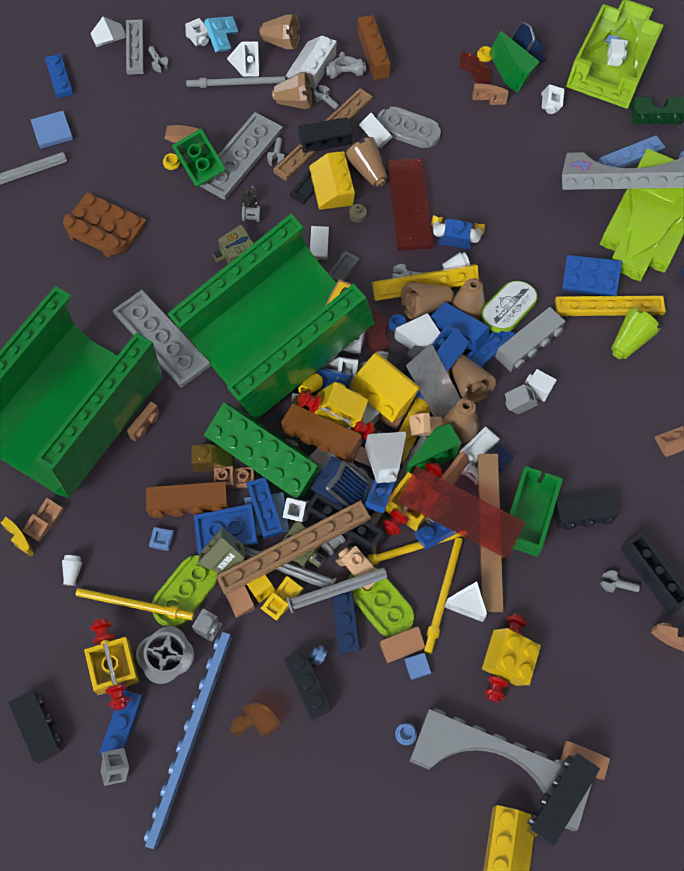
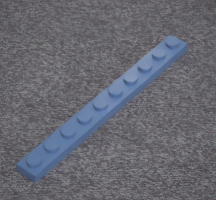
(186, 745)

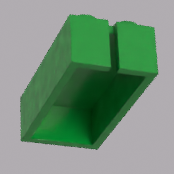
(534, 505)

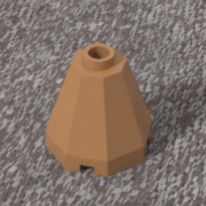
(282, 31)
(294, 91)

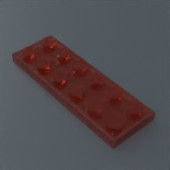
(409, 205)
(461, 512)

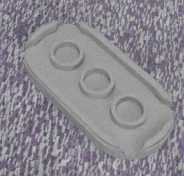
(410, 127)

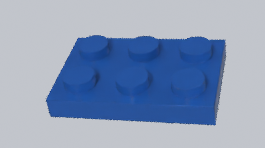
(591, 275)
(237, 520)

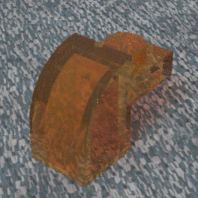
(256, 715)

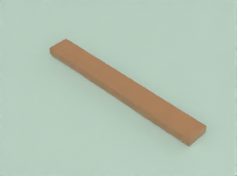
(297, 158)
(293, 547)
(490, 562)

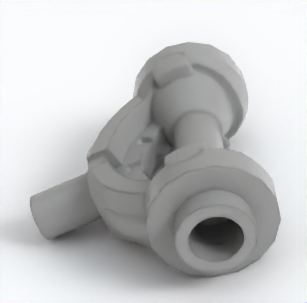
(351, 65)

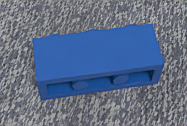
(472, 329)

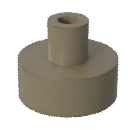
(357, 213)

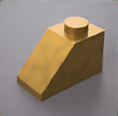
(209, 456)

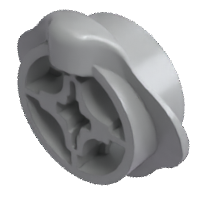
(168, 634)

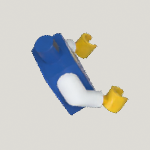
(456, 232)

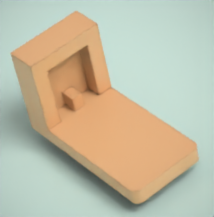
(423, 424)
(355, 562)

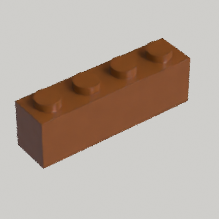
(373, 47)
(321, 433)
(186, 499)

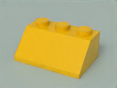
(332, 181)
(385, 387)
(508, 841)

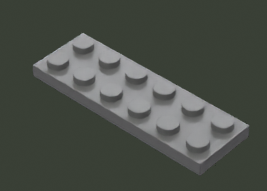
(243, 153)
(172, 348)

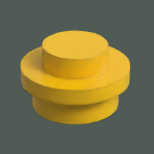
(483, 54)
(171, 161)

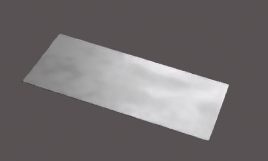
(433, 381)

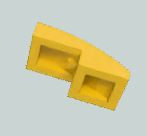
(19, 538)
(277, 602)

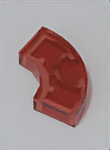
(473, 65)
(376, 333)

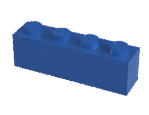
(449, 347)

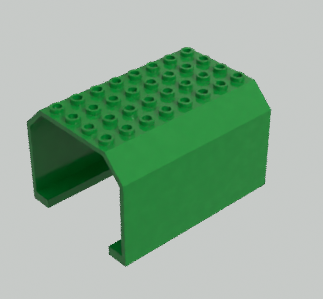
(268, 319)
(67, 395)

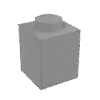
(520, 399)

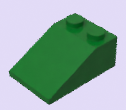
(512, 62)
(198, 158)
(438, 448)

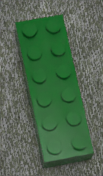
(263, 451)

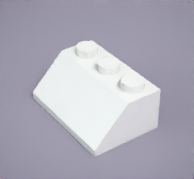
(314, 59)

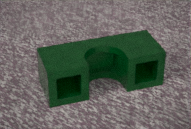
(646, 113)

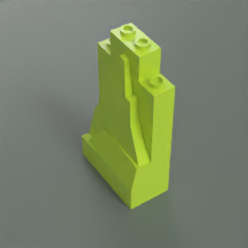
(608, 82)
(646, 225)

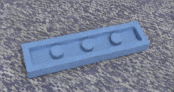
(633, 153)

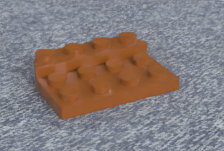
(103, 225)

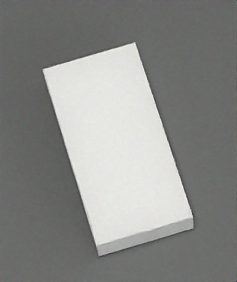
(376, 130)
(319, 242)
(480, 444)

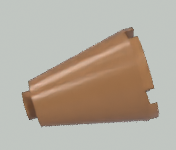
(368, 161)
(424, 298)
(470, 298)
(472, 379)
(463, 419)

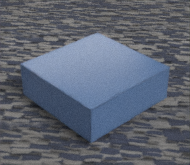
(161, 538)
(417, 666)

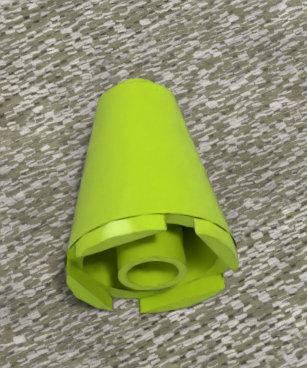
(634, 333)

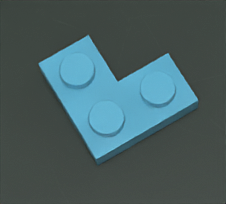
(218, 30)

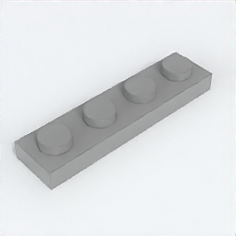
(134, 47)

